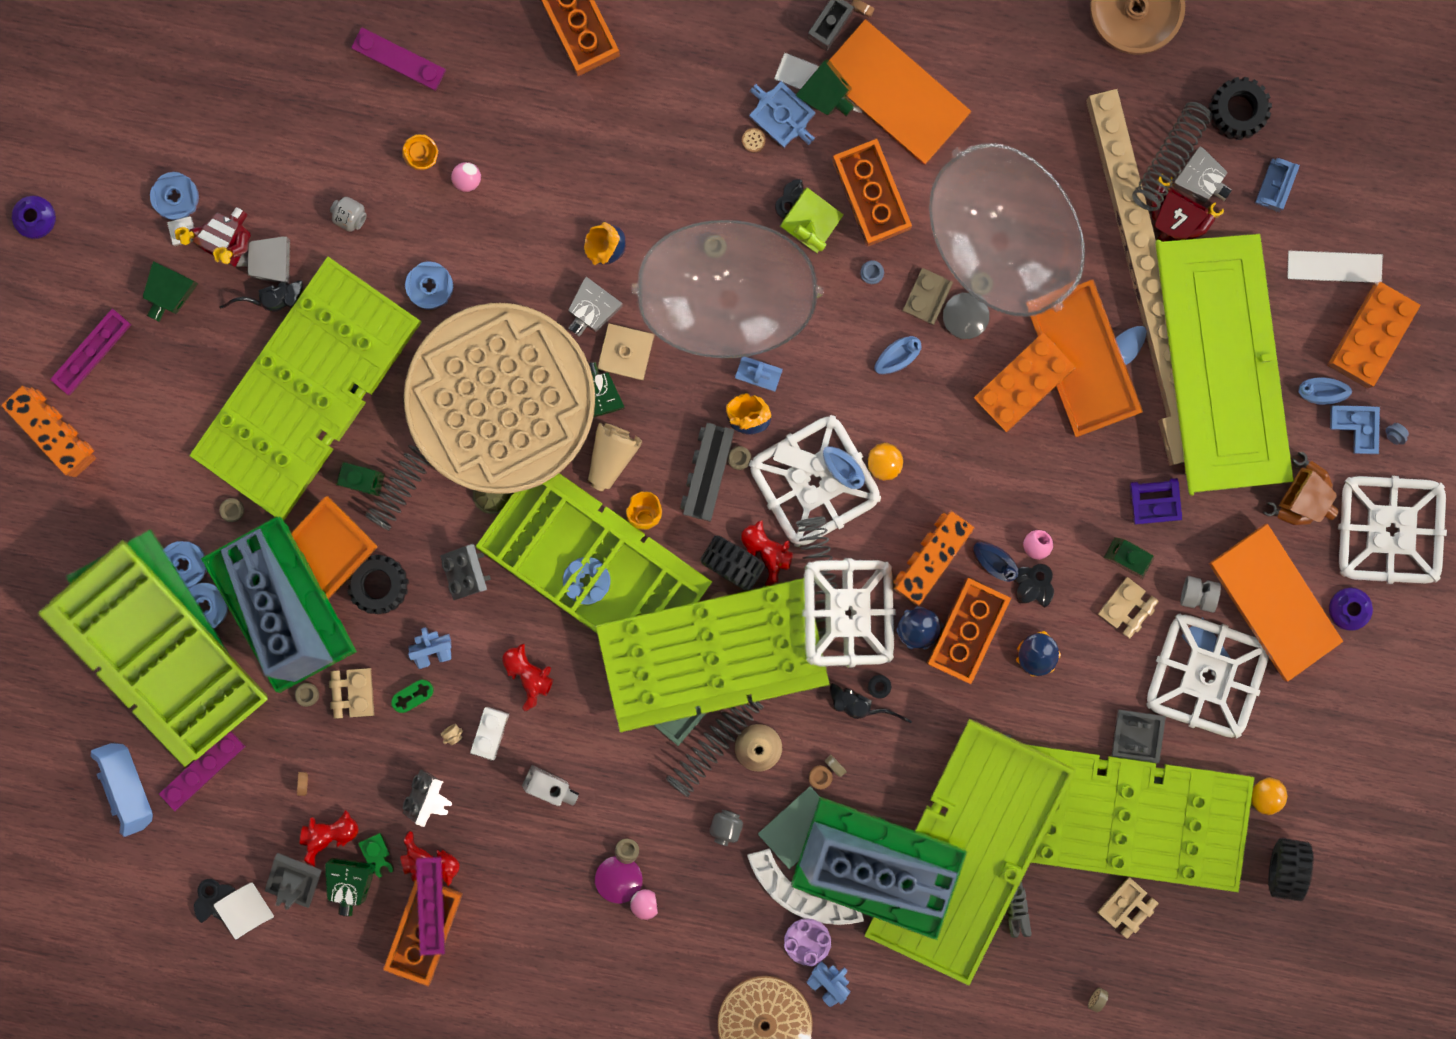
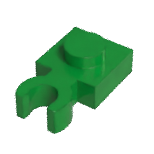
(375, 851)

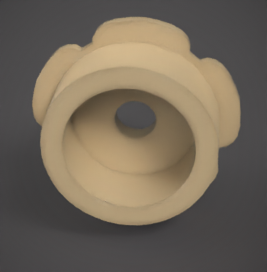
(452, 734)

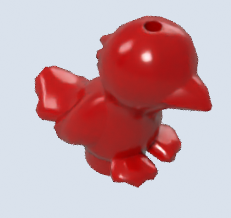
(773, 553)
(534, 680)
(320, 835)
(450, 864)

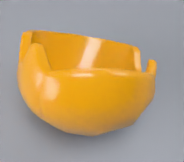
(420, 152)
(885, 461)
(644, 510)
(1269, 796)

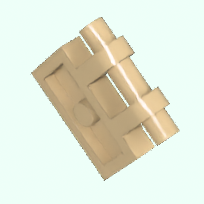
(1122, 602)
(359, 693)
(1123, 902)

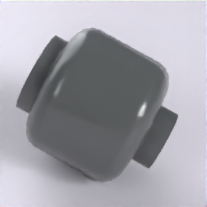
(726, 827)

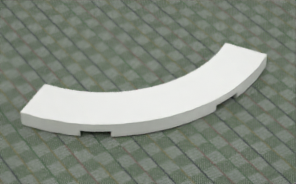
(795, 900)

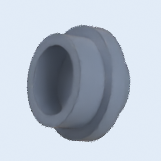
(872, 272)
(1397, 433)

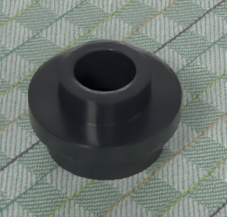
(879, 694)

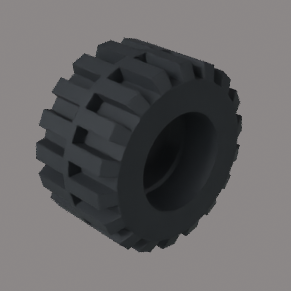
(1252, 93)
(732, 562)
(392, 599)
(1290, 869)

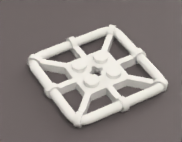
(810, 496)
(1403, 518)
(860, 620)
(1194, 683)

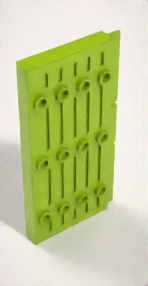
(559, 523)
(153, 654)
(709, 655)

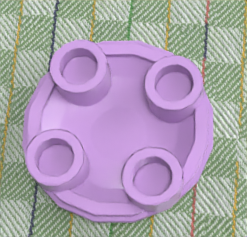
(807, 942)

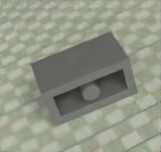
(830, 23)

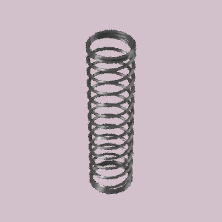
(1146, 193)
(819, 521)
(383, 523)
(685, 790)

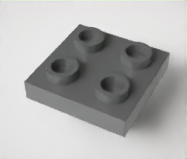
(464, 572)
(1138, 736)
(424, 798)
(292, 881)

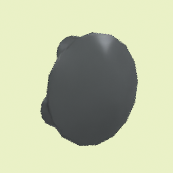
(965, 316)

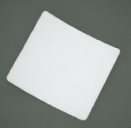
(243, 910)

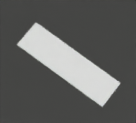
(797, 72)
(1335, 266)

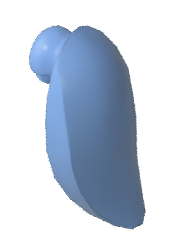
(1131, 342)
(898, 355)
(1324, 390)
(843, 467)

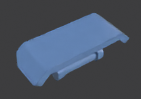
(123, 787)

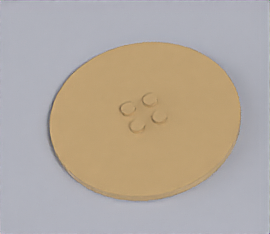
(499, 398)

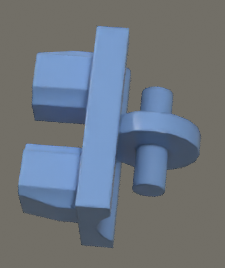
(758, 373)
(429, 644)
(832, 980)

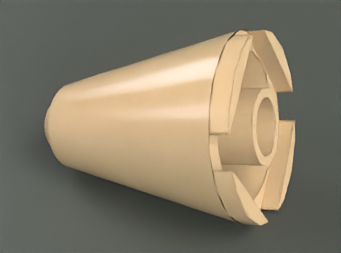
(610, 455)
(758, 736)

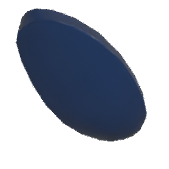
(995, 561)

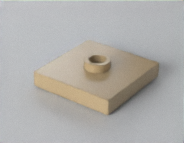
(625, 352)

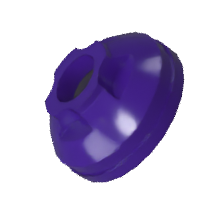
(45, 217)
(1339, 604)

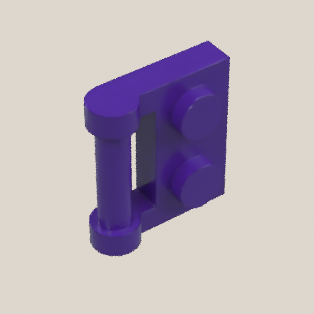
(1156, 509)

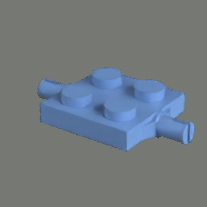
(782, 114)

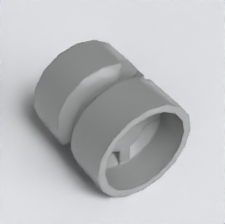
(1200, 594)

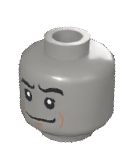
(348, 214)

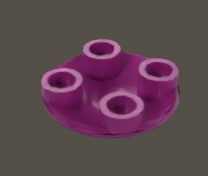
(617, 880)

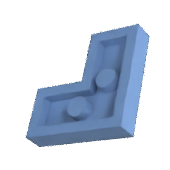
(1363, 421)

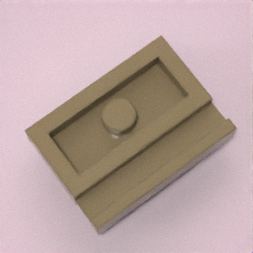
(927, 296)

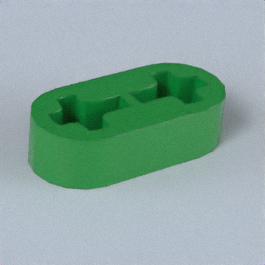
(408, 691)

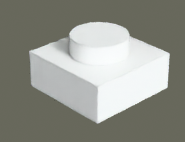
(173, 225)

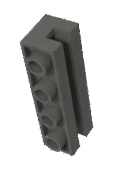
(708, 472)

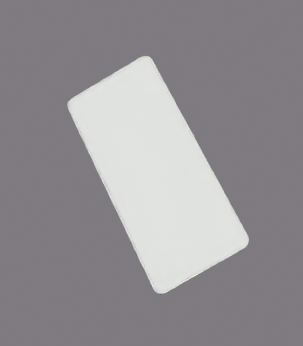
(795, 457)

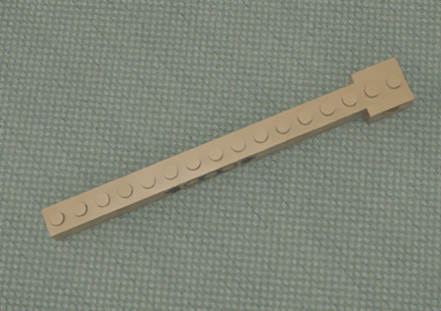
(1139, 249)

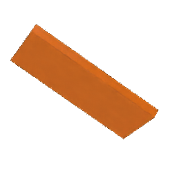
(898, 92)
(1100, 385)
(332, 545)
(1276, 602)

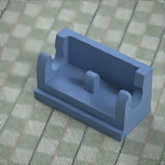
(1277, 184)

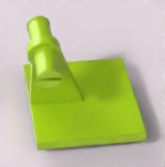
(811, 220)

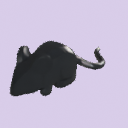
(274, 298)
(856, 705)

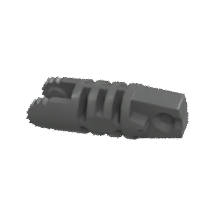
(1019, 913)

